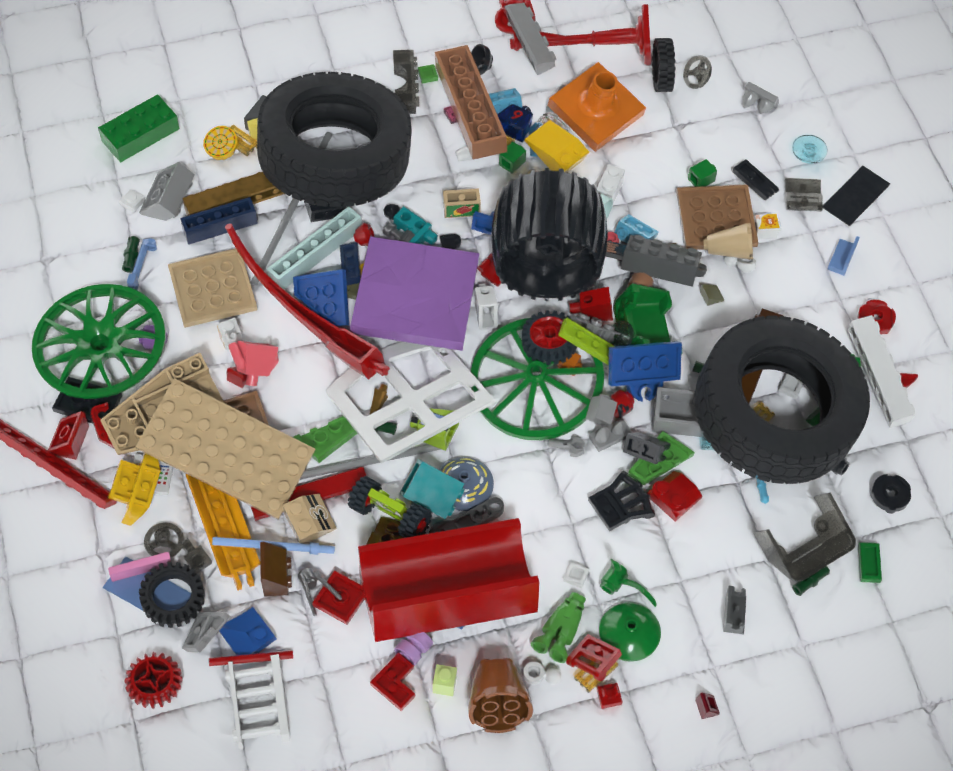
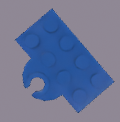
(644, 367)

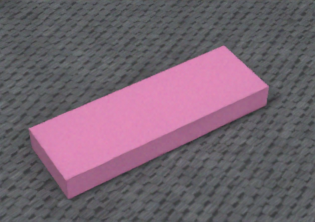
(138, 566)

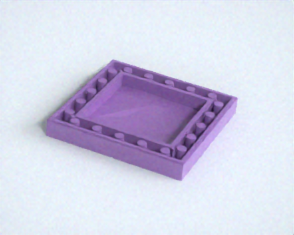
(415, 293)

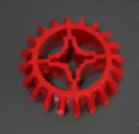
(162, 677)

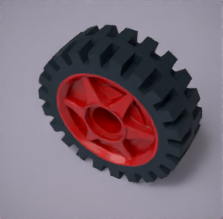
(542, 340)

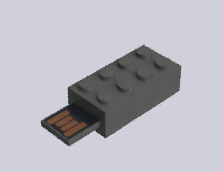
(658, 259)

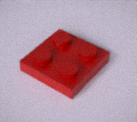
(351, 600)

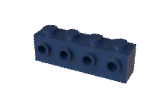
(213, 221)

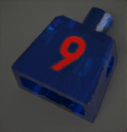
(516, 121)

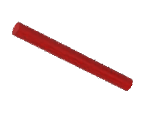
(249, 658)

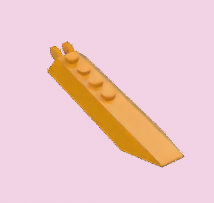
(224, 519)

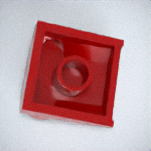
(675, 494)

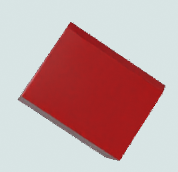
(69, 436)

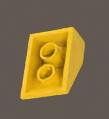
(557, 147)

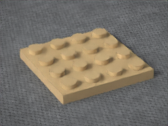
(212, 287)

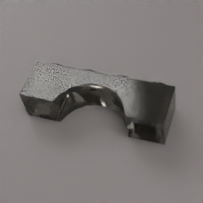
(404, 67)

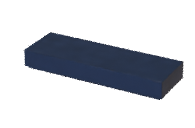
(351, 262)

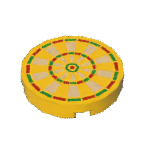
(220, 142)

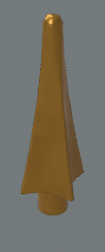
(379, 398)

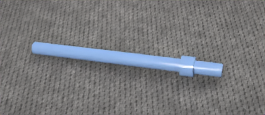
(313, 548)

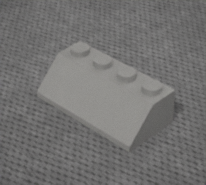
(530, 38)

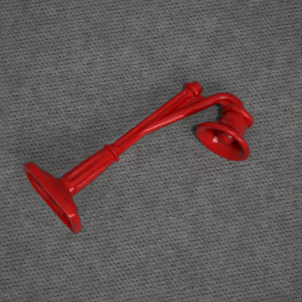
(637, 35)

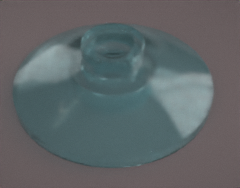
(809, 149)

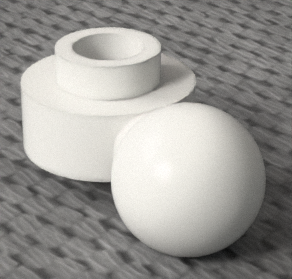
(743, 264)
(552, 675)

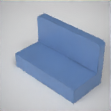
(843, 256)

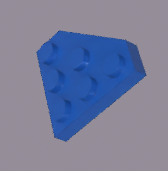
(325, 295)

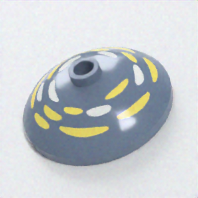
(478, 484)

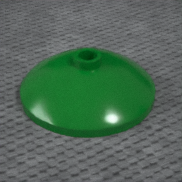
(633, 642)

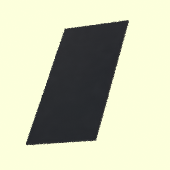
(856, 195)

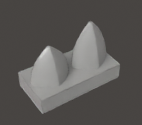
(755, 93)
(610, 434)

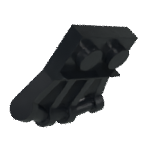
(613, 511)

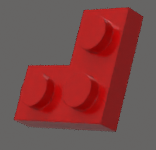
(389, 682)

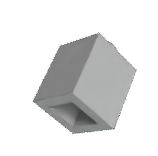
(601, 410)

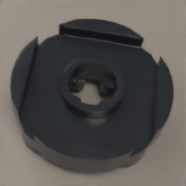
(892, 483)

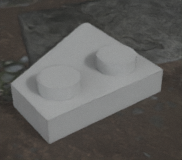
(204, 629)

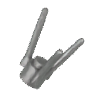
(309, 581)

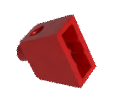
(594, 304)

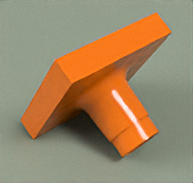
(596, 106)

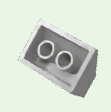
(167, 192)

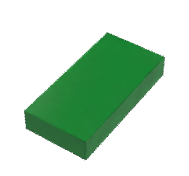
(870, 562)

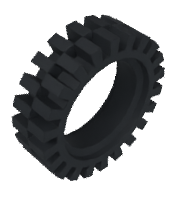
(663, 64)
(174, 616)

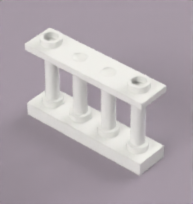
(277, 708)

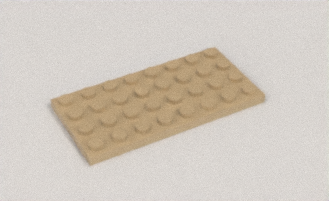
(225, 448)

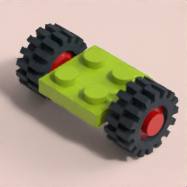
(370, 494)

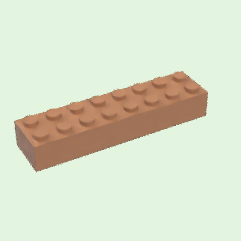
(470, 102)

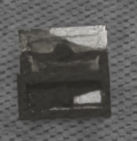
(803, 194)

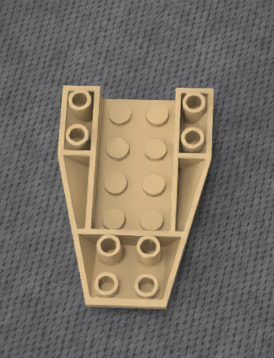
(130, 418)

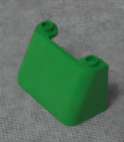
(645, 311)

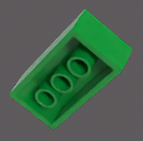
(138, 128)

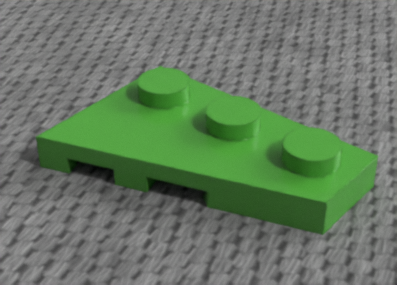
(328, 438)
(677, 454)

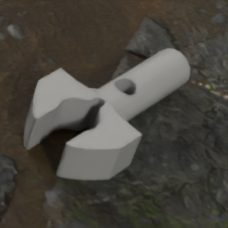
(570, 446)

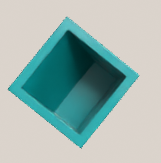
(432, 489)

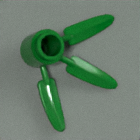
(616, 577)

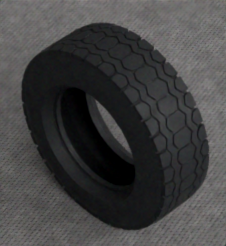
(327, 174)
(759, 445)

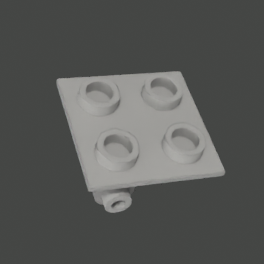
(595, 326)

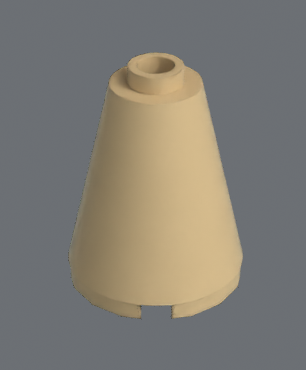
(731, 242)

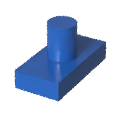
(482, 222)

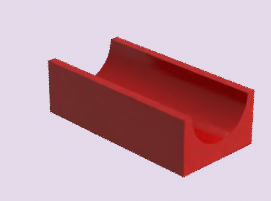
(446, 580)

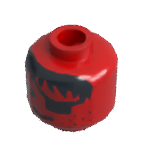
(624, 403)

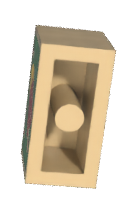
(461, 203)

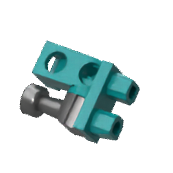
(415, 228)

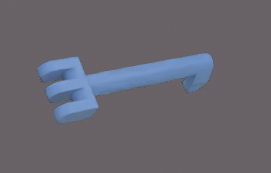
(147, 244)

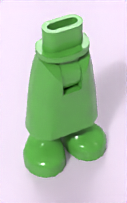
(561, 627)

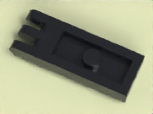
(755, 179)

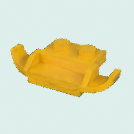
(135, 486)

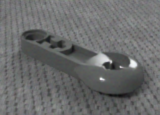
(468, 518)

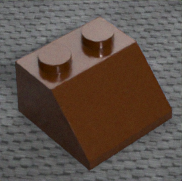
(274, 570)

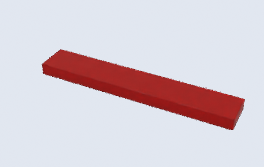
(326, 487)

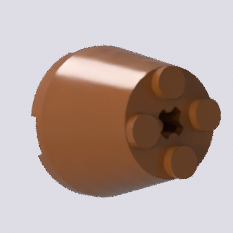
(499, 697)

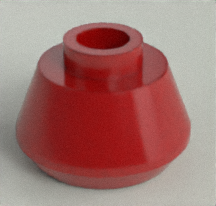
(363, 233)

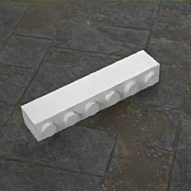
(881, 371)

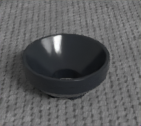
(482, 58)

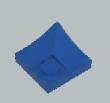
(247, 633)

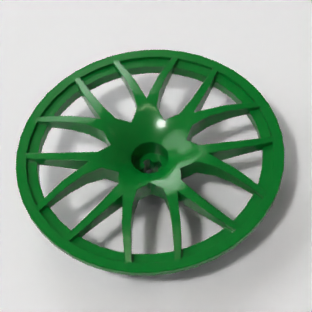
(96, 337)

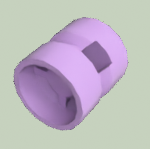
(414, 646)

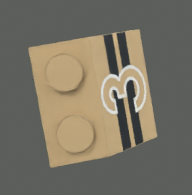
(308, 518)

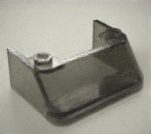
(832, 542)

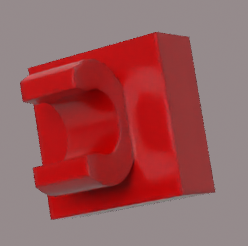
(609, 695)

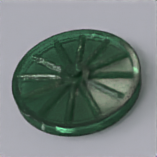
(626, 335)

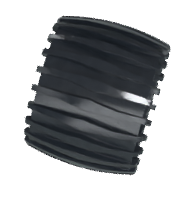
(549, 234)

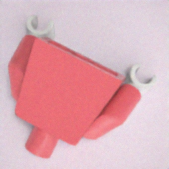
(253, 357)

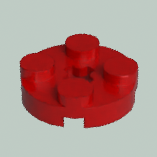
(879, 308)

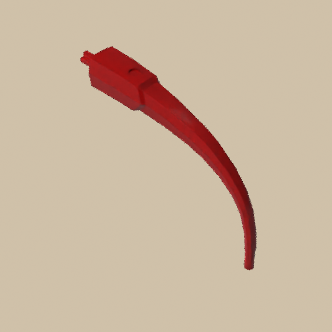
(345, 345)

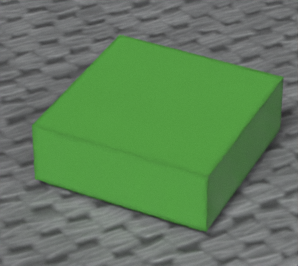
(427, 73)

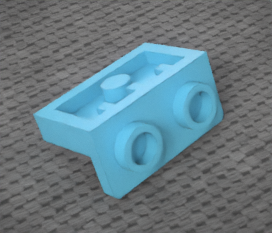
(505, 98)
(631, 226)

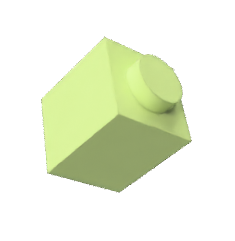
(444, 680)

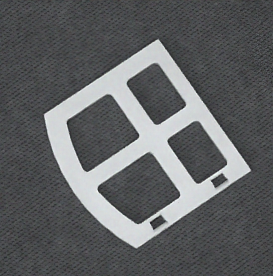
(410, 400)

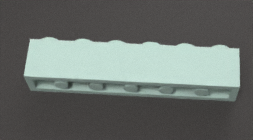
(315, 248)

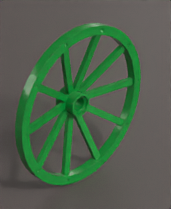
(534, 380)

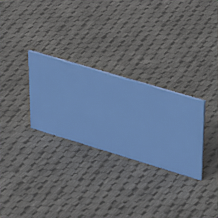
(166, 596)

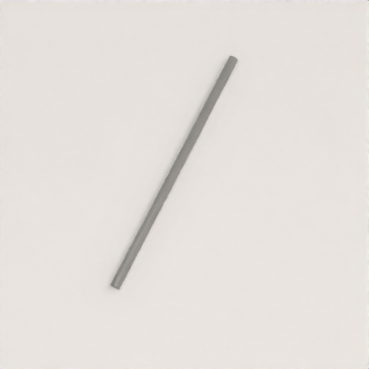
(284, 222)
(364, 462)

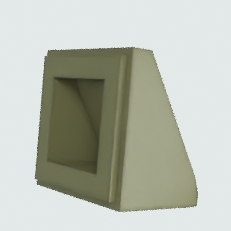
(711, 294)

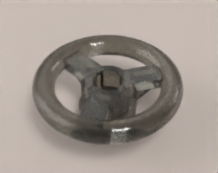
(700, 72)
(162, 531)

